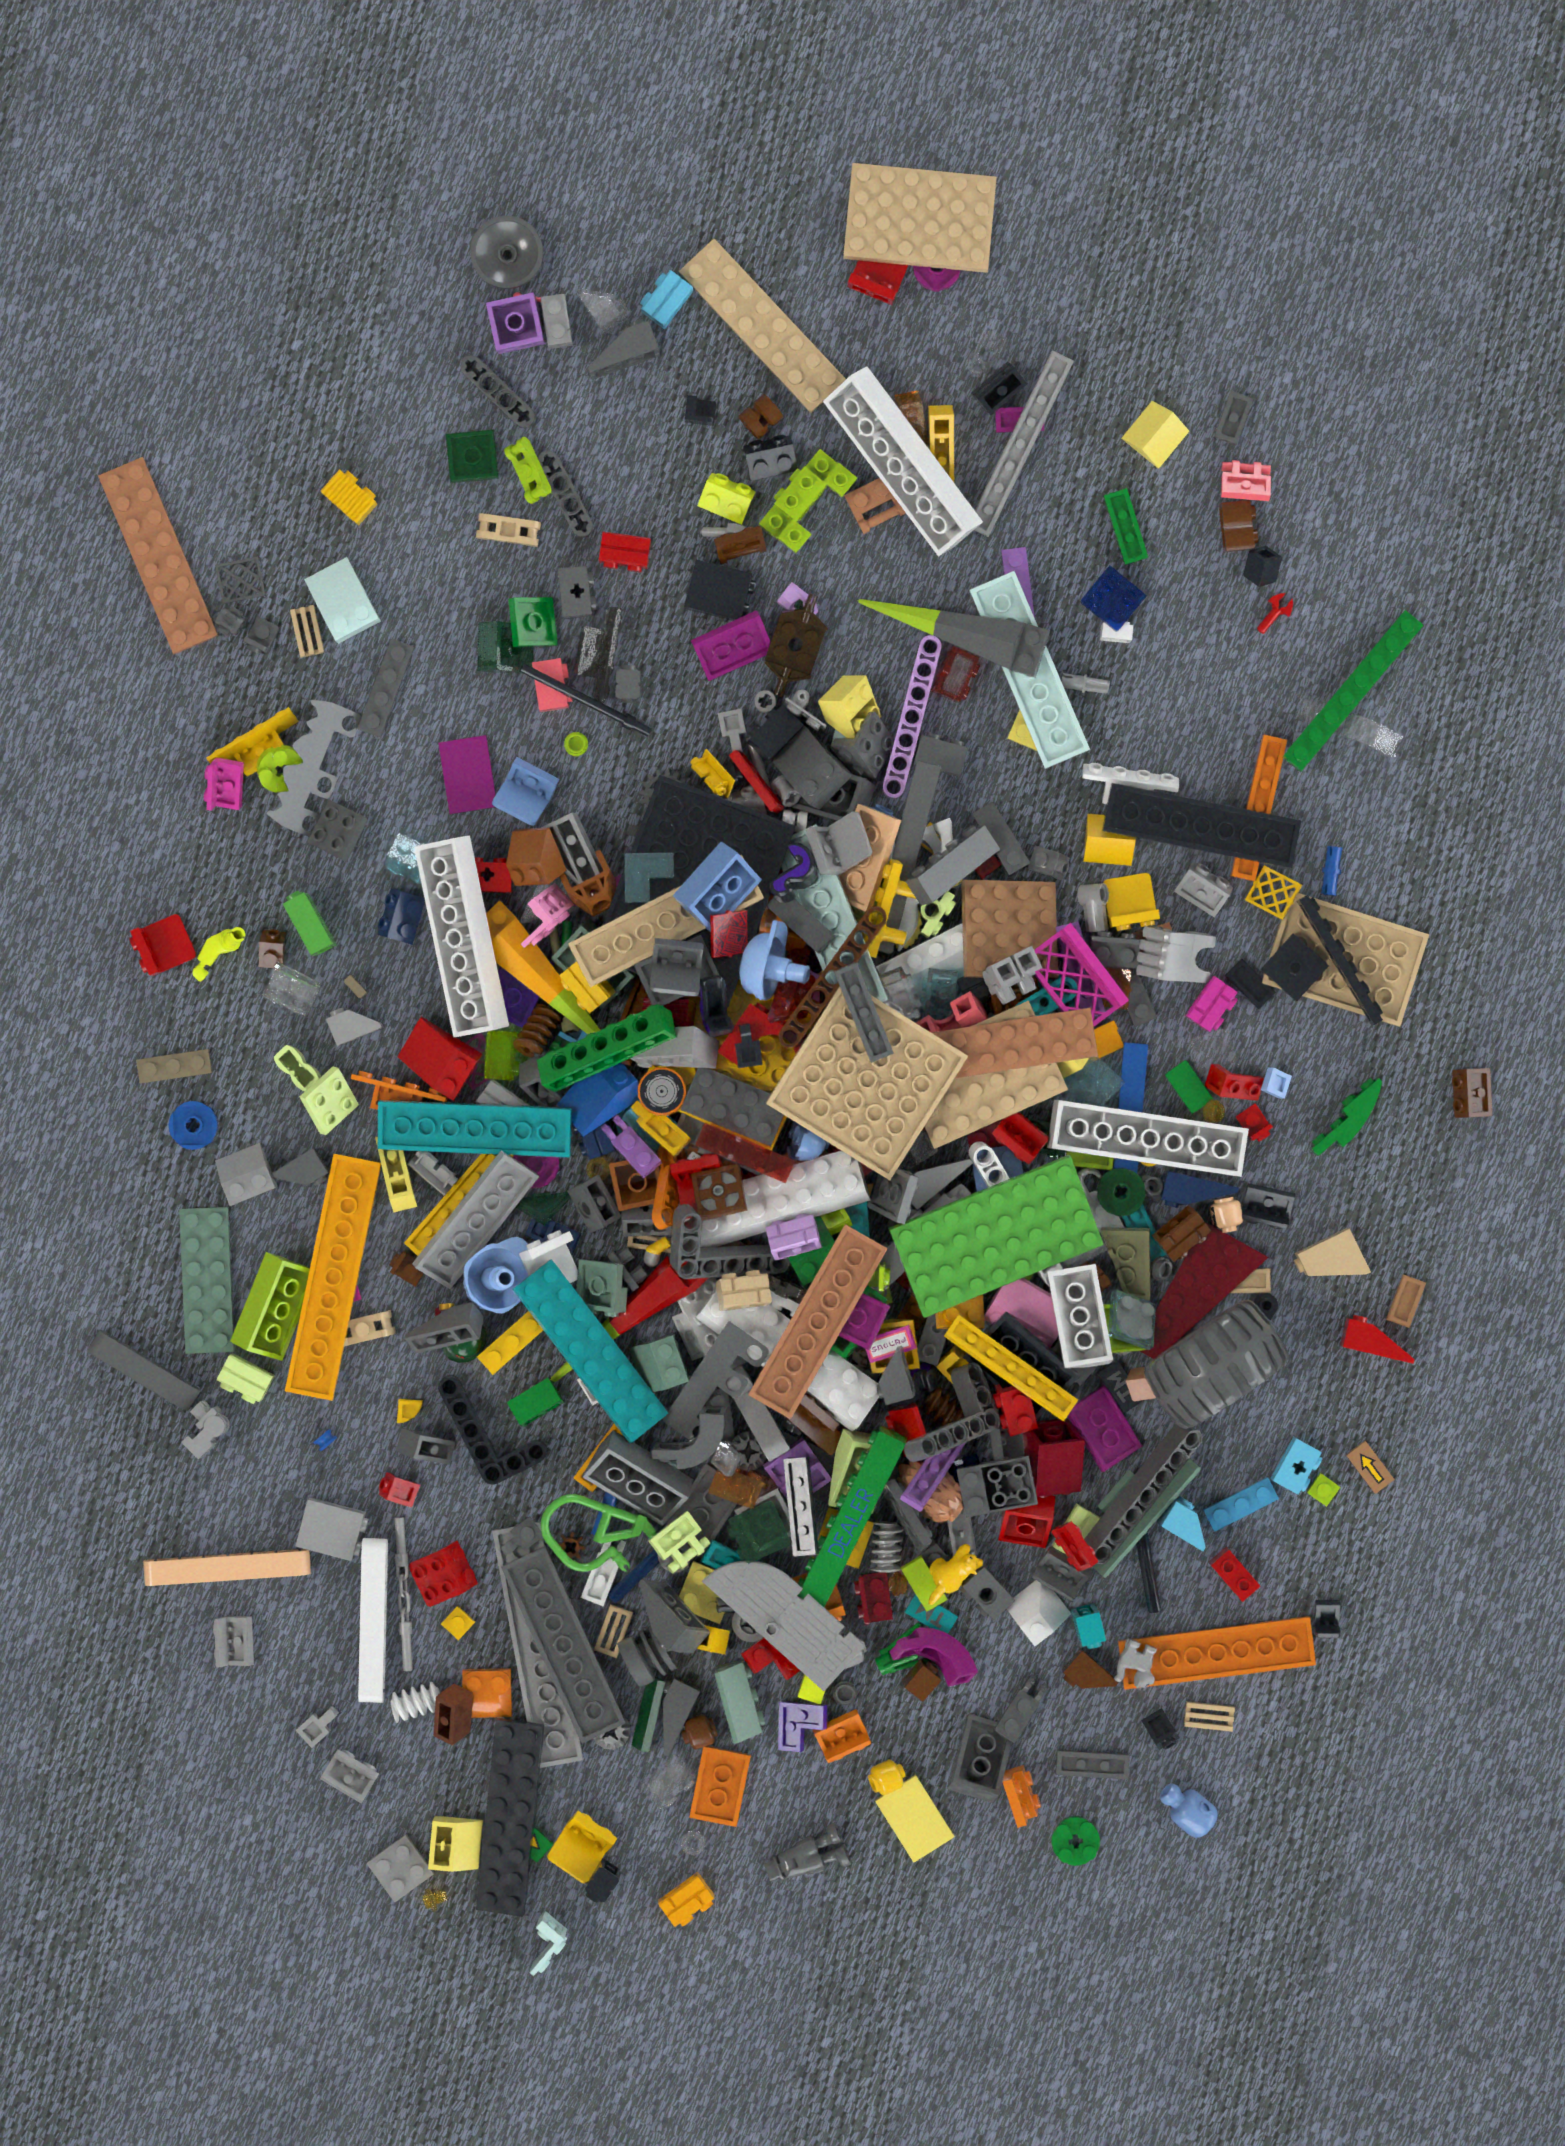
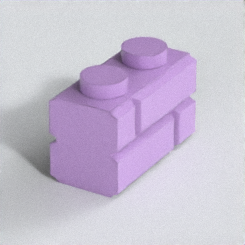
(793, 1236)

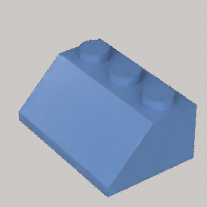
(717, 885)

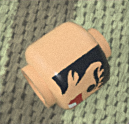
(1226, 1214)

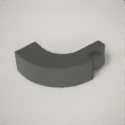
(693, 1452)

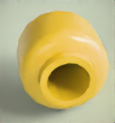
(886, 1777)

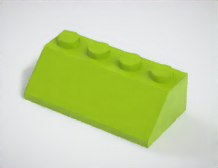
(272, 1307)

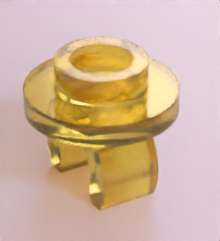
(431, 1899)

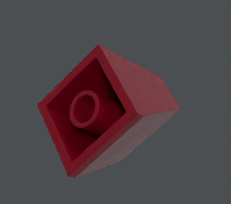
(1055, 1457)

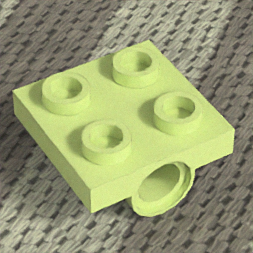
(943, 907)
(329, 1100)

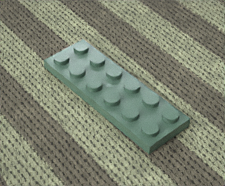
(206, 1280)

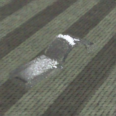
(1354, 727)

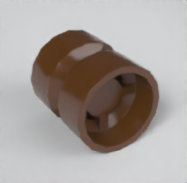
(767, 410)

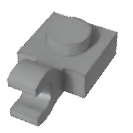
(732, 726)
(316, 1728)

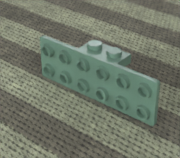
(1171, 1492)

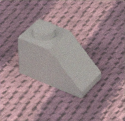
(350, 1025)

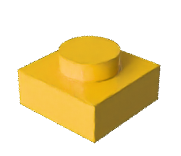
(458, 1622)

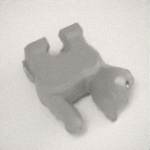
(1140, 1661)

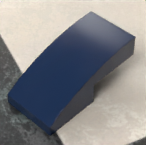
(539, 1232)

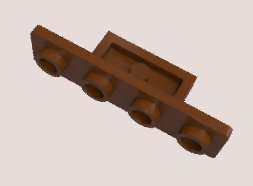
(816, 1424)

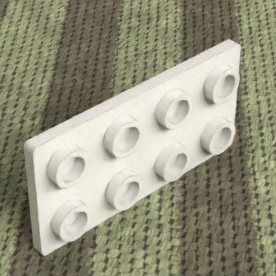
(696, 1335)

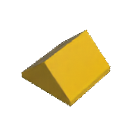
(1106, 846)

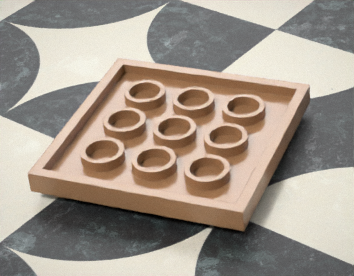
(1004, 920)

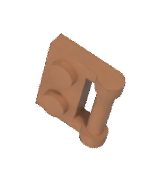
(868, 498)

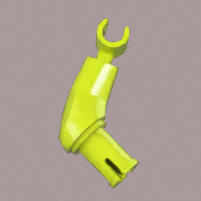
(221, 943)

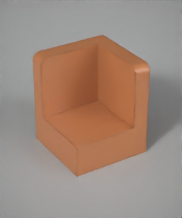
(1138, 1385)

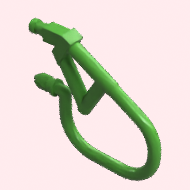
(639, 1523)

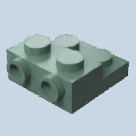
(601, 1287)

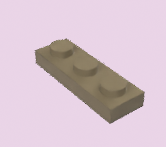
(174, 1066)

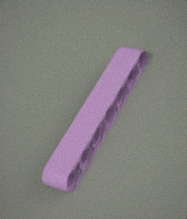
(917, 706)

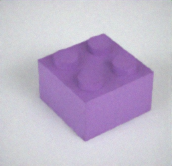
(515, 323)

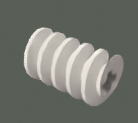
(414, 1702)

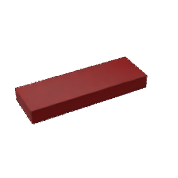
(756, 781)

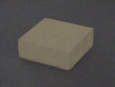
(356, 987)

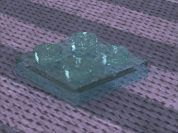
(1093, 1083)

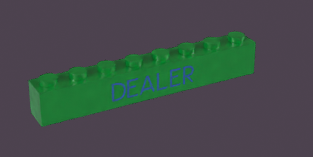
(852, 1514)

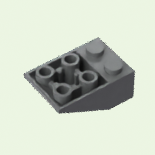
(996, 1486)

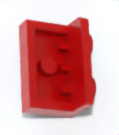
(1020, 1137)
(1016, 1410)

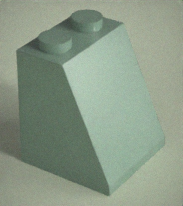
(660, 1362)

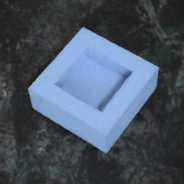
(1276, 1083)

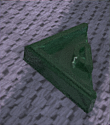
(543, 1205)

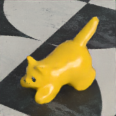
(950, 1574)

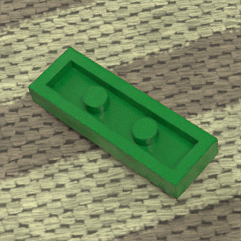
(1125, 526)

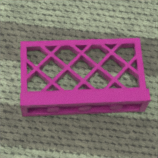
(1090, 964)

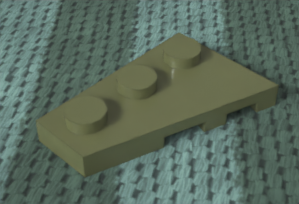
(1131, 1258)

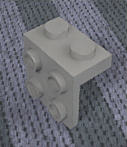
(839, 845)

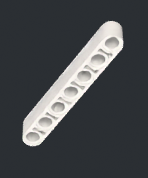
(991, 1163)
(373, 1620)

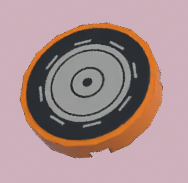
(662, 1091)

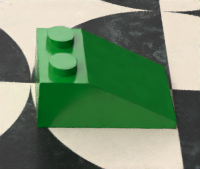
(808, 1263)

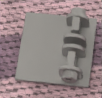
(797, 706)

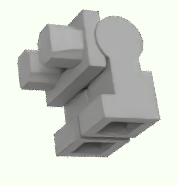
(1010, 971)
(213, 1425)

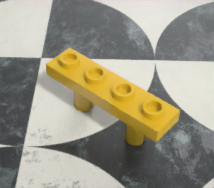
(884, 896)

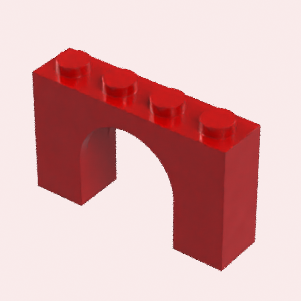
(759, 1026)

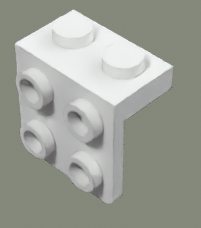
(555, 1249)

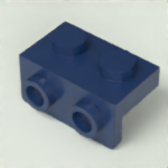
(401, 916)

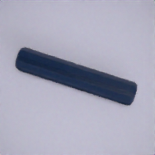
(634, 1577)

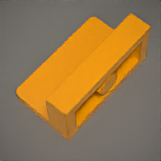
(1107, 1039)

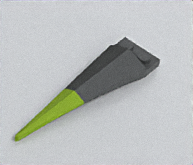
(1001, 641)

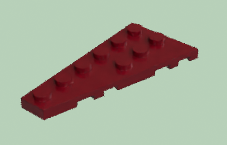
(1200, 1284)

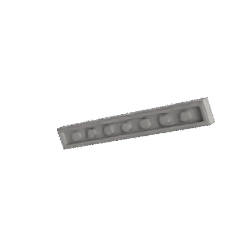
(1021, 440)

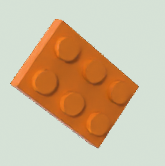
(720, 1786)

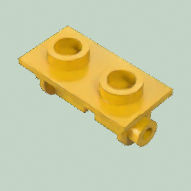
(717, 777)

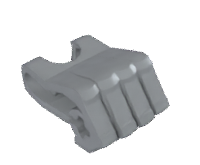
(1173, 954)

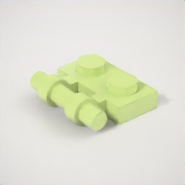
(676, 1535)

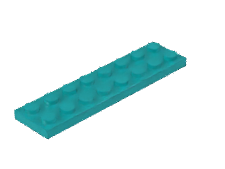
(474, 1128)
(590, 1351)

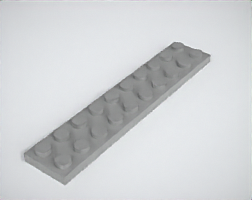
(538, 1690)

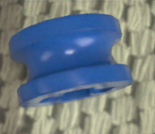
(325, 1440)

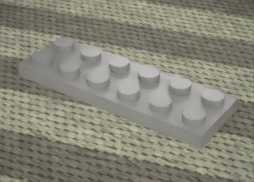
(475, 1219)

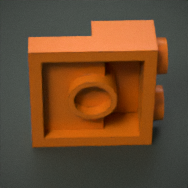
(1020, 1796)

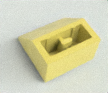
(848, 704)
(455, 1844)

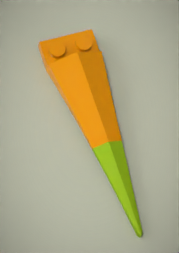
(532, 966)

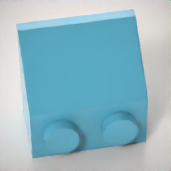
(1183, 1522)

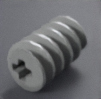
(887, 1547)

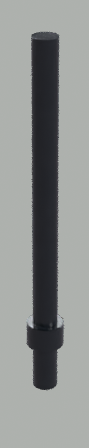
(627, 721)

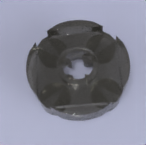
(786, 1288)

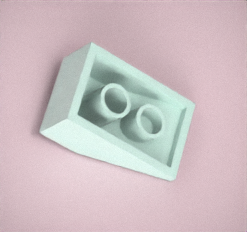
(342, 600)

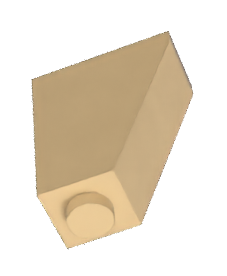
(1332, 1256)

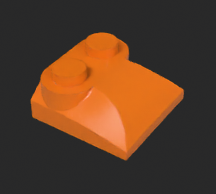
(490, 1691)

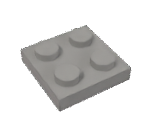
(400, 1868)

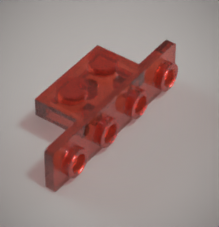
(790, 994)

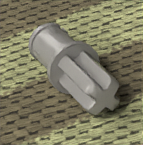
(1085, 683)

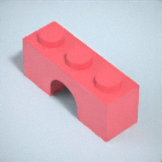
(966, 1012)

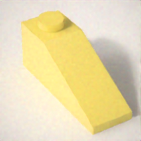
(397, 1179)

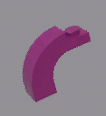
(940, 1648)

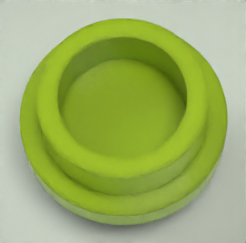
(576, 744)

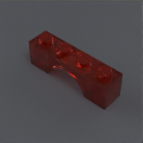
(745, 1152)

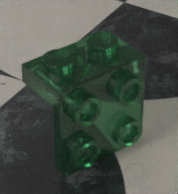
(758, 1532)

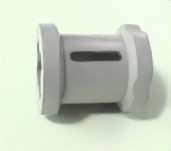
(785, 790)

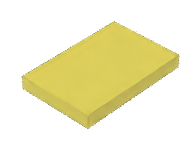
(915, 1818)

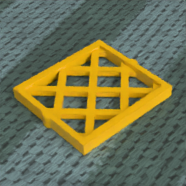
(1256, 884)

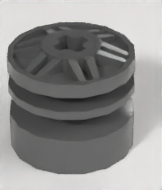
(645, 1656)

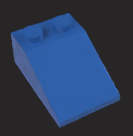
(600, 1097)

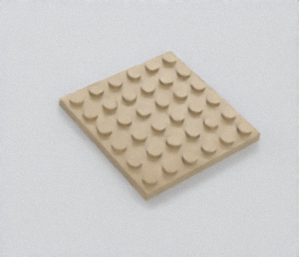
(862, 1105)

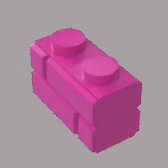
(1211, 1004)

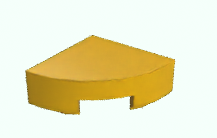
(408, 1409)

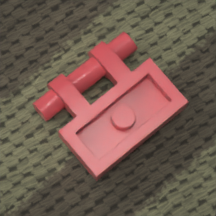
(1246, 486)

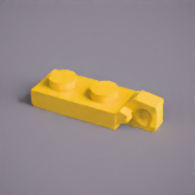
(661, 1130)

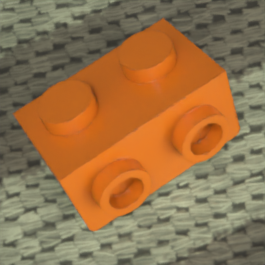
(842, 1736)

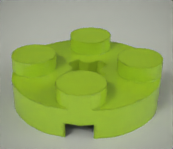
(270, 760)

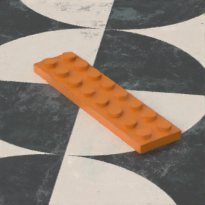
(1227, 1651)

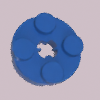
(184, 1115)

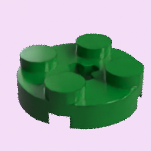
(1087, 1848)

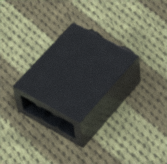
(719, 591)

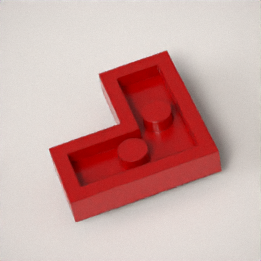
(763, 1653)

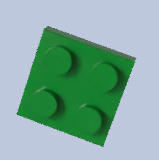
(533, 622)

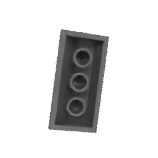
(638, 1479)

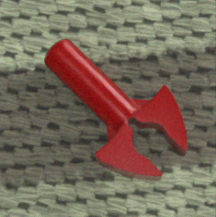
(1275, 612)

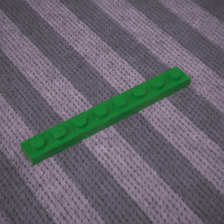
(1352, 691)

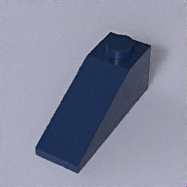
(1188, 1189)

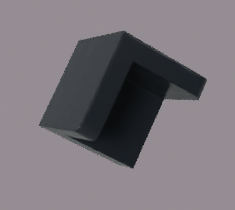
(700, 411)
(1262, 566)

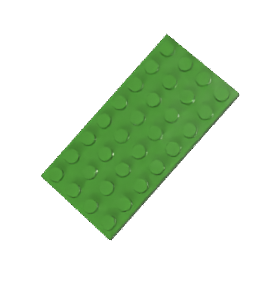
(996, 1236)

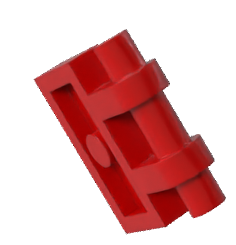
(1074, 1545)

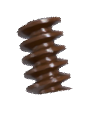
(535, 1030)
(941, 1407)

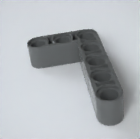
(718, 1256)
(979, 1414)

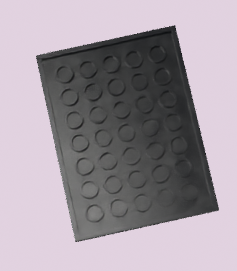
(691, 827)

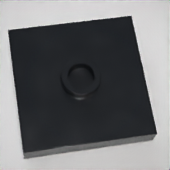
(1294, 967)

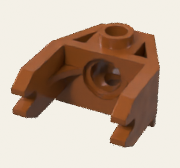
(603, 883)

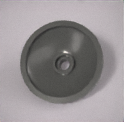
(501, 236)

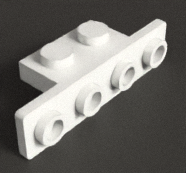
(1138, 779)

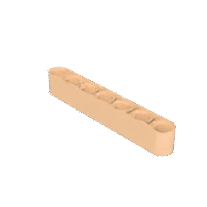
(226, 1568)

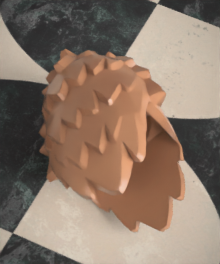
(945, 1501)

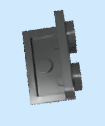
(868, 749)
(676, 967)

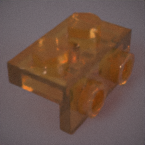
(737, 1488)

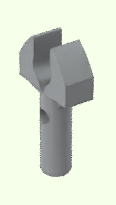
(718, 531)

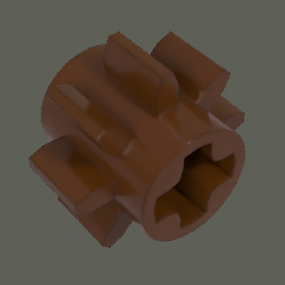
(571, 1539)

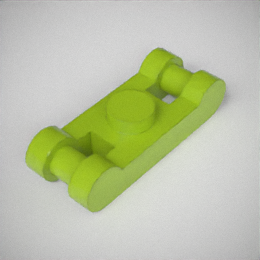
(528, 470)

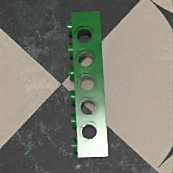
(606, 1047)

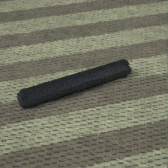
(1148, 1574)

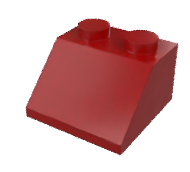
(1028, 1524)

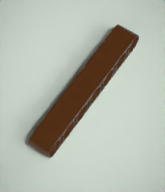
(826, 988)

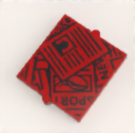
(728, 933)

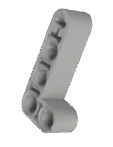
(758, 1418)

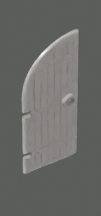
(792, 1625)

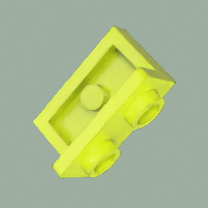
(726, 498)

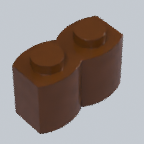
(1237, 526)

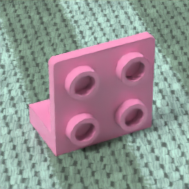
(552, 909)

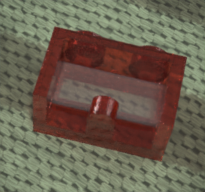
(955, 674)

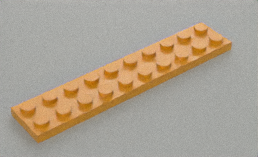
(333, 1277)

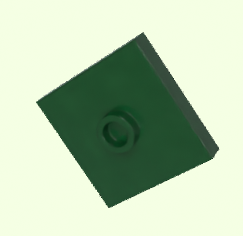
(472, 456)

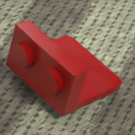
(162, 945)
(682, 1174)
(443, 1574)

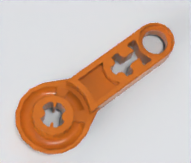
(667, 1193)

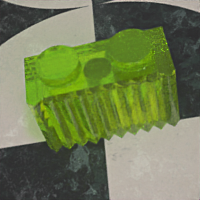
(500, 1056)

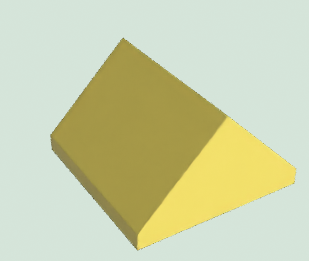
(1156, 433)

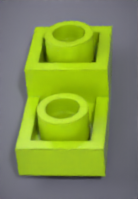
(921, 1581)

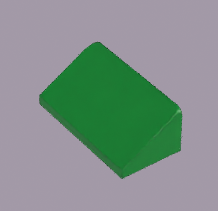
(1188, 1086)

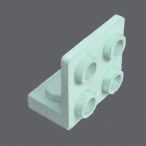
(551, 1930)

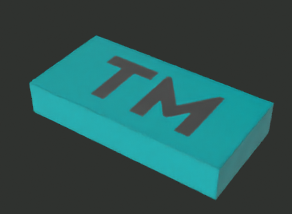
(936, 1618)

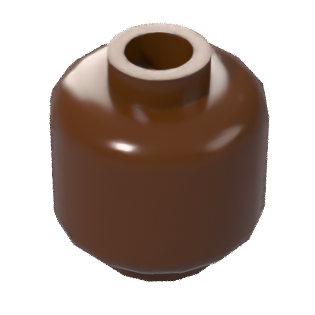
(699, 1731)

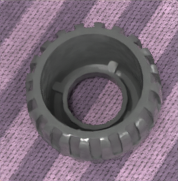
(1216, 1364)

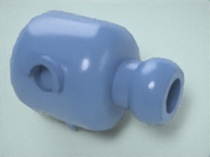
(1189, 1810)

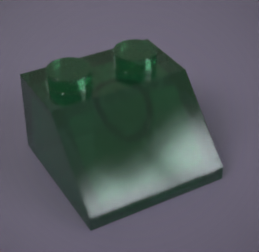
(497, 650)

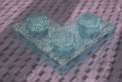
(640, 868)

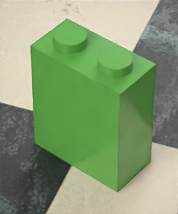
(309, 923)

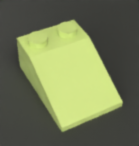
(845, 1462)

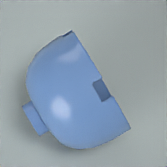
(805, 1144)

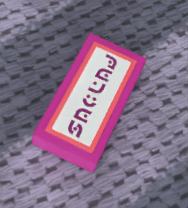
(887, 1342)

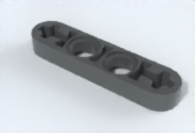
(495, 394)
(565, 494)

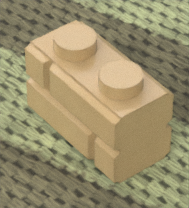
(743, 1291)

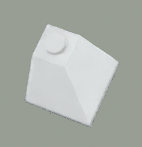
(1038, 1611)

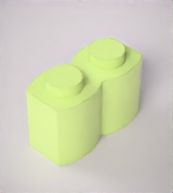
(293, 1062)

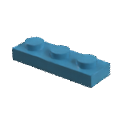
(1240, 1504)

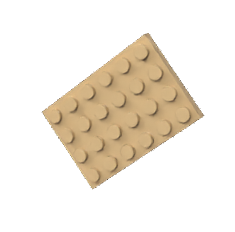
(920, 217)
(1380, 950)
(990, 1097)

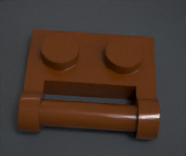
(740, 544)

